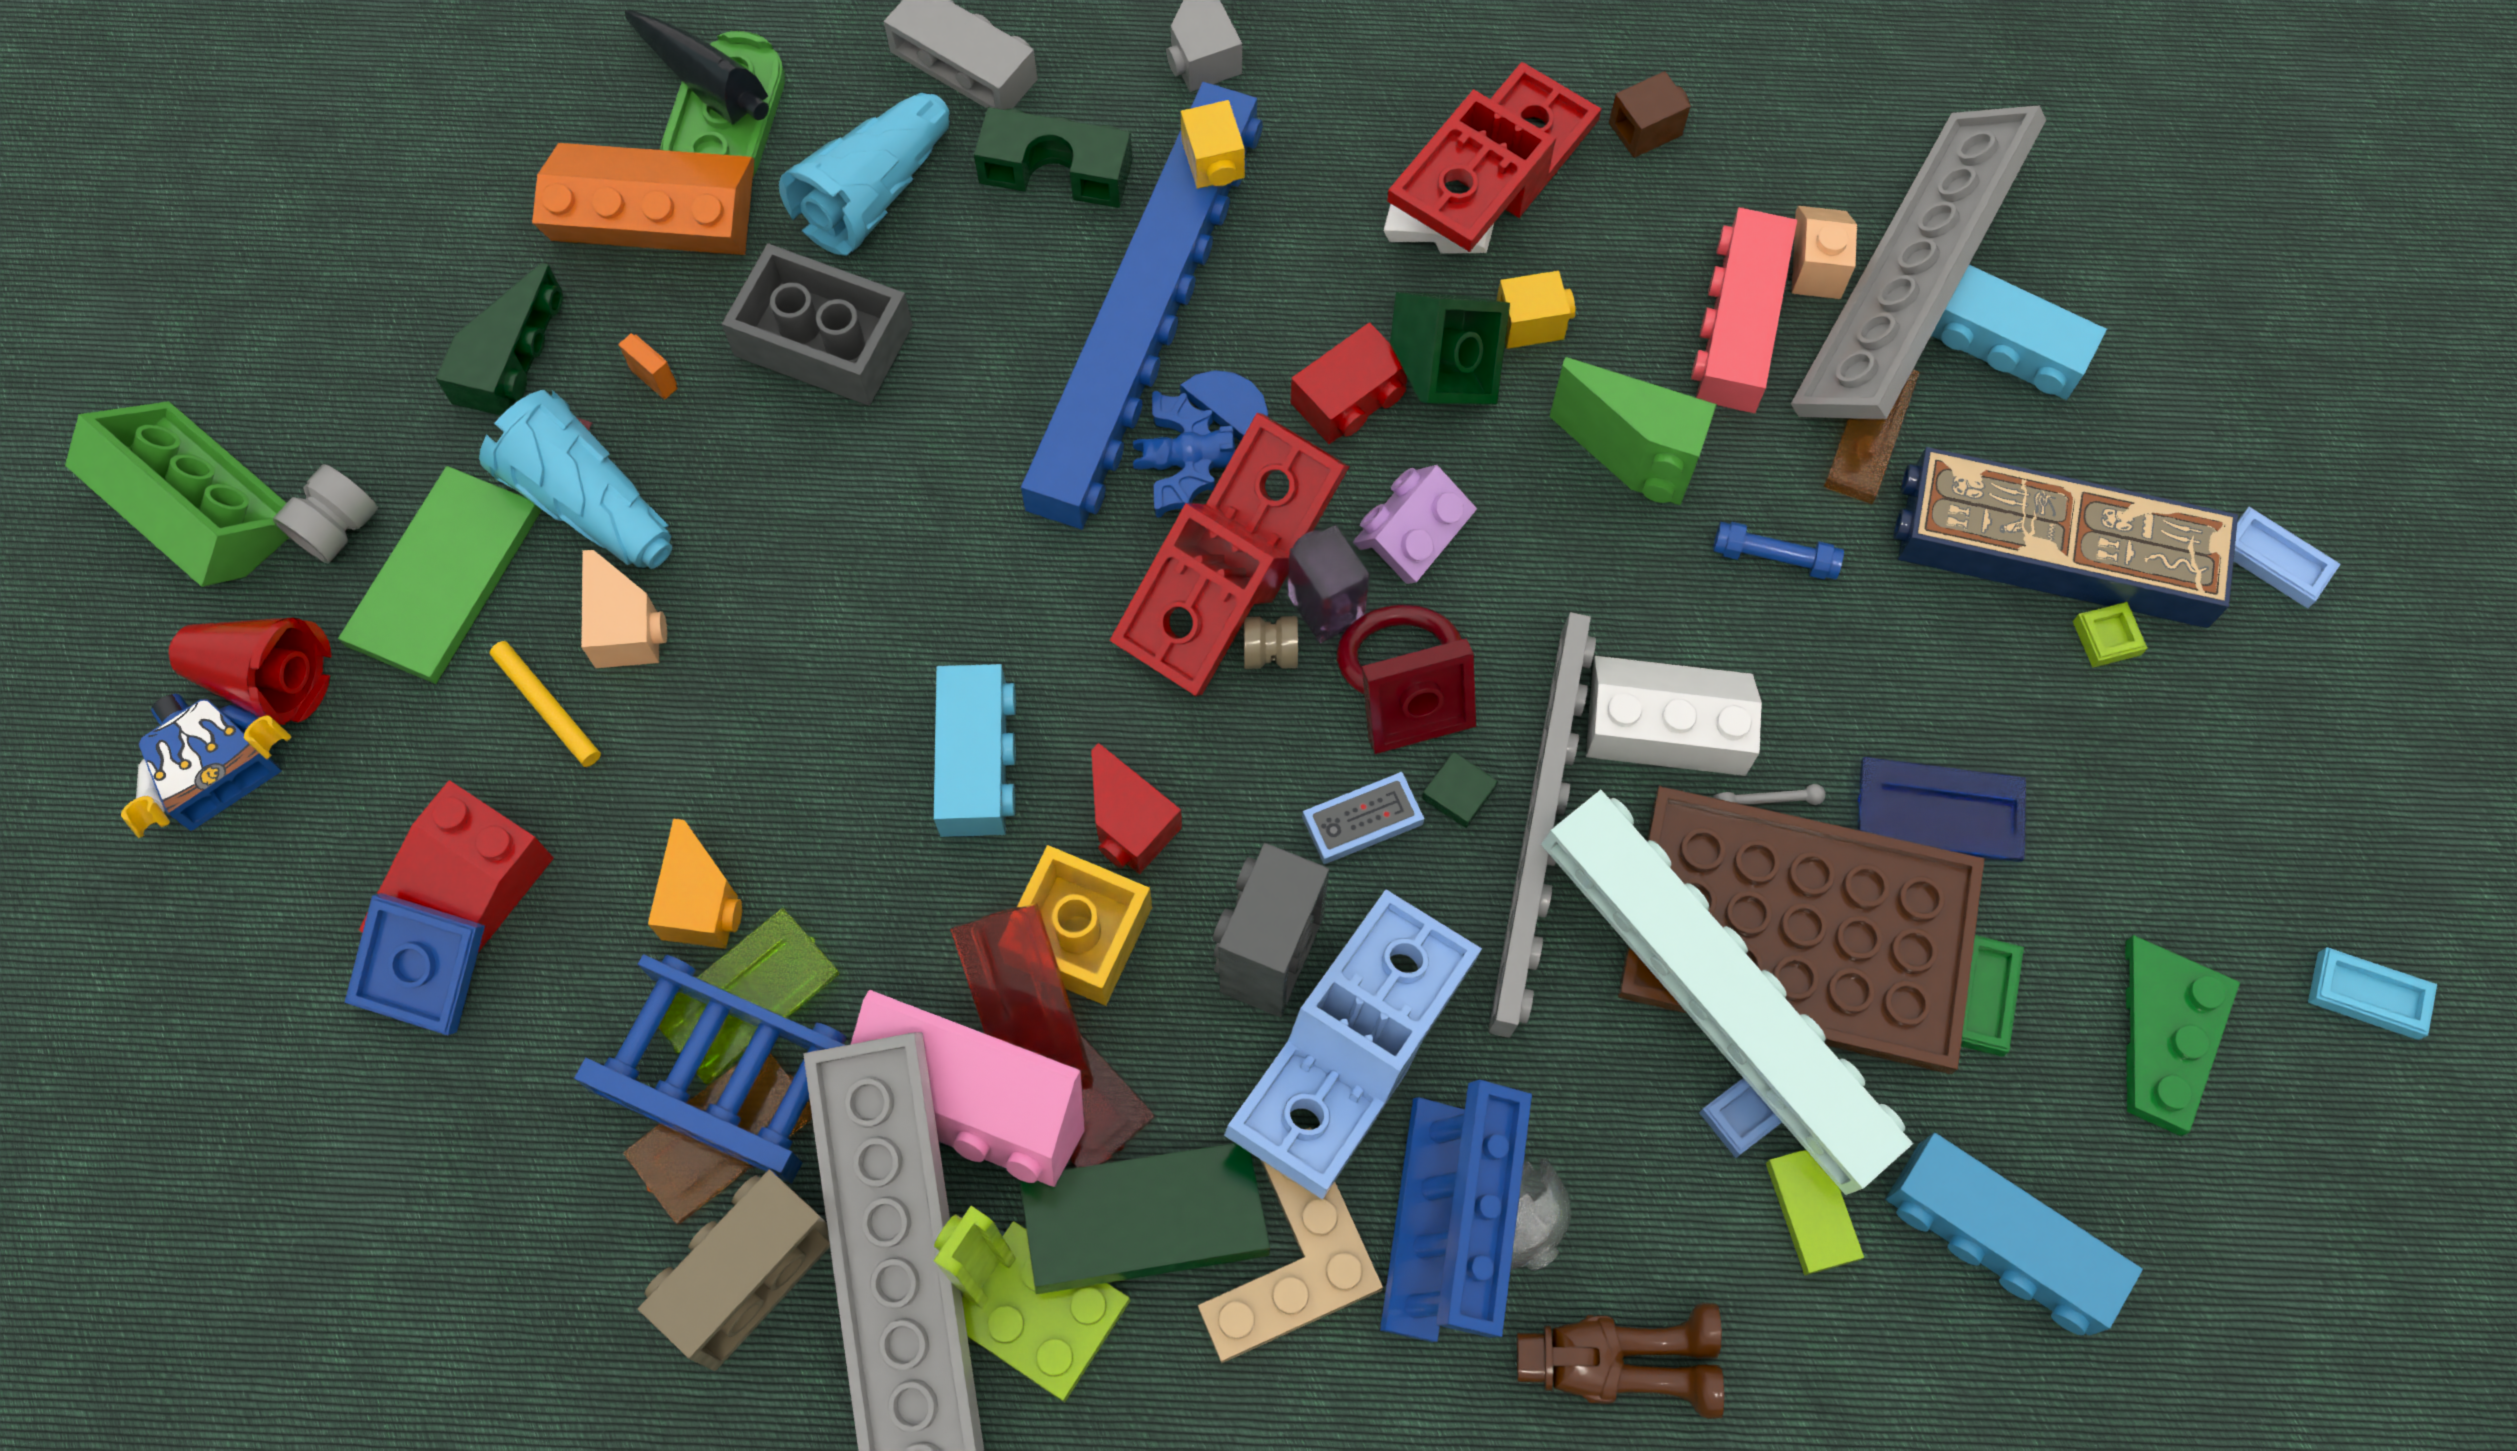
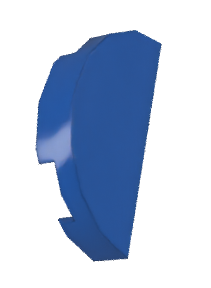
(1229, 396)

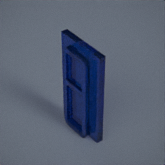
(1944, 808)

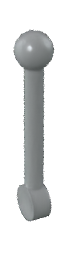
(1813, 794)

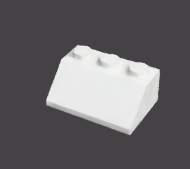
(1673, 716)

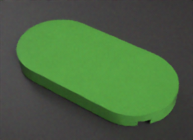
(702, 130)

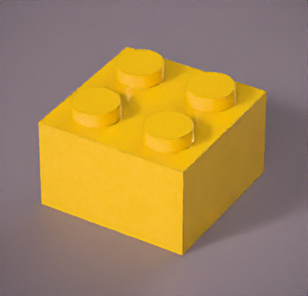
(1088, 919)

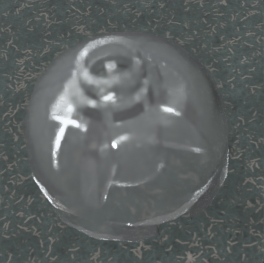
(1541, 1217)

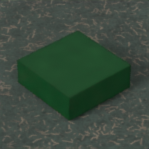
(1459, 789)

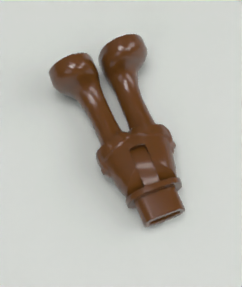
(1589, 1359)

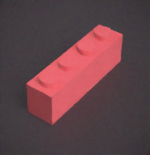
(1745, 311)

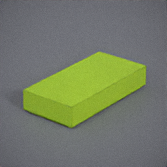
(1814, 1213)

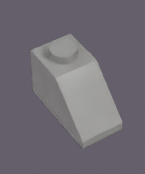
(1204, 44)

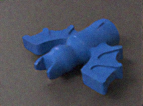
(1193, 451)

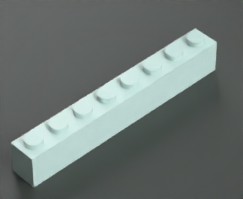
(1727, 993)

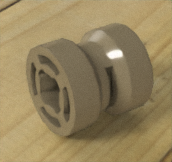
(1271, 642)

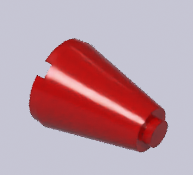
(257, 664)

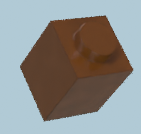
(1649, 114)

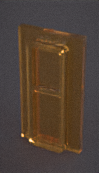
(690, 1173)

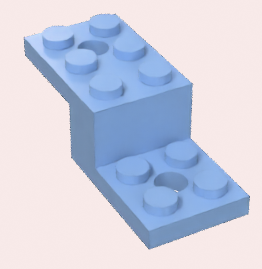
(1352, 1043)

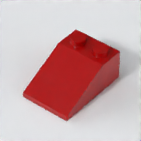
(465, 861)

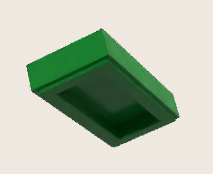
(1992, 996)

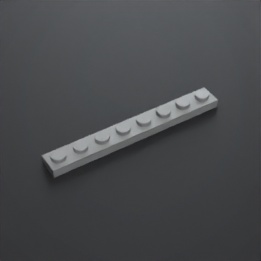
(1548, 797)

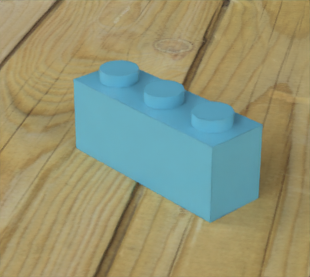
(2018, 333)
(973, 750)

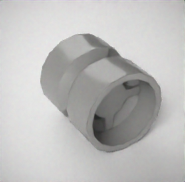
(329, 509)

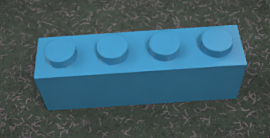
(2013, 1236)

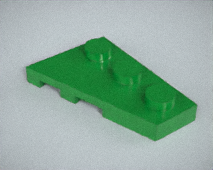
(2174, 1033)

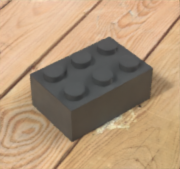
(818, 324)
(1271, 929)

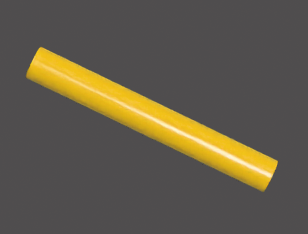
(545, 704)

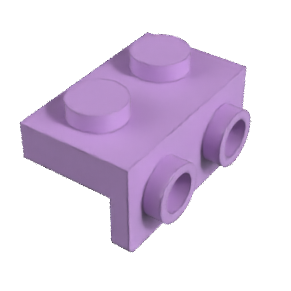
(1415, 521)

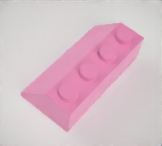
(988, 1093)

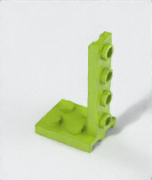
(1039, 1335)

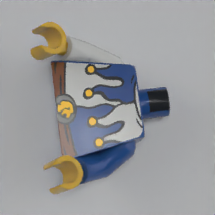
(200, 762)

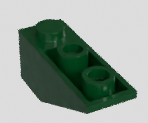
(495, 350)

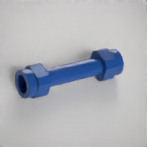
(1823, 560)

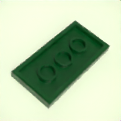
(1144, 1218)

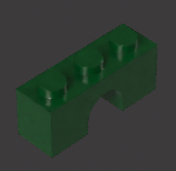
(1019, 143)

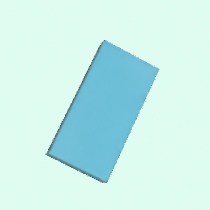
(2372, 993)

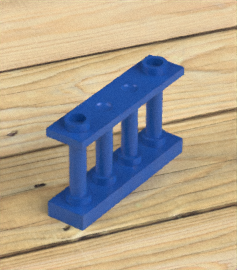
(669, 1099)
(1457, 1214)

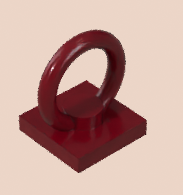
(1413, 693)

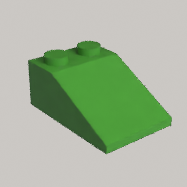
(1633, 427)

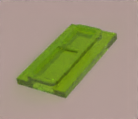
(770, 968)

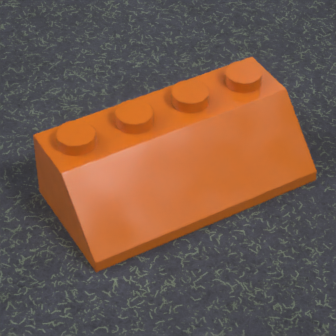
(645, 198)

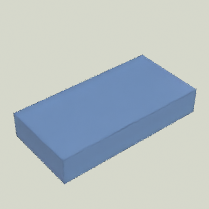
(1740, 1117)

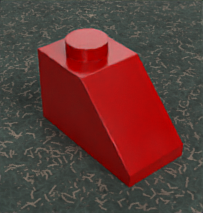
(1130, 813)

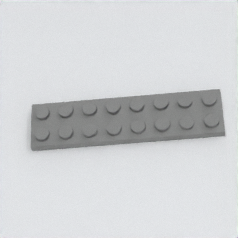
(1918, 264)
(883, 1217)

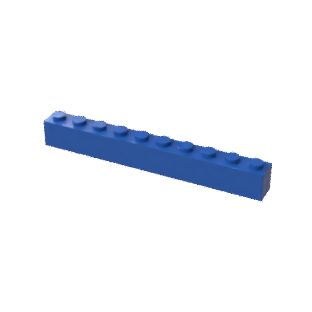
(1130, 331)

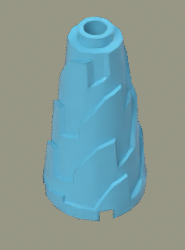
(858, 176)
(571, 478)

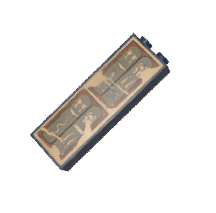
(2067, 537)

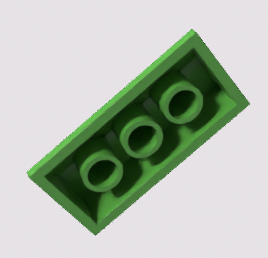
(178, 489)

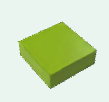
(2109, 634)

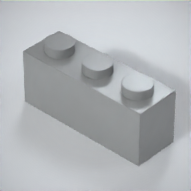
(962, 51)

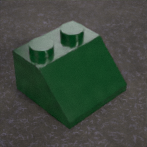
(1450, 346)

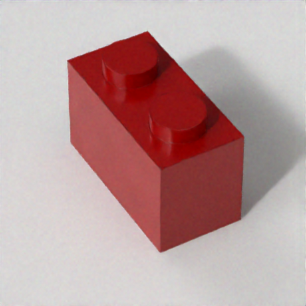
(1349, 384)

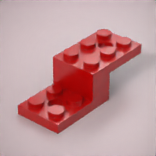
(1494, 155)
(1228, 554)

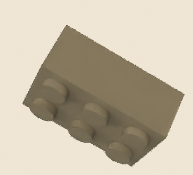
(736, 1271)

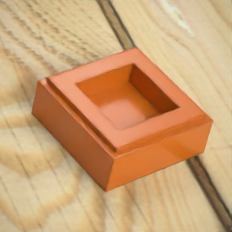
(648, 365)

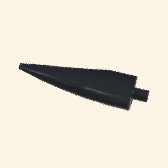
(706, 70)

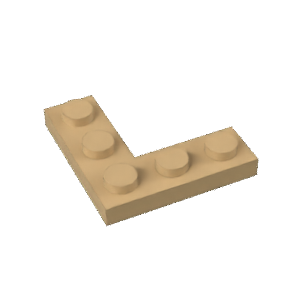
(1326, 1279)

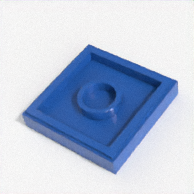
(414, 964)

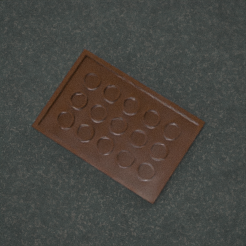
(1848, 920)

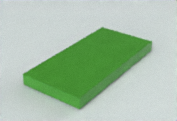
(440, 575)

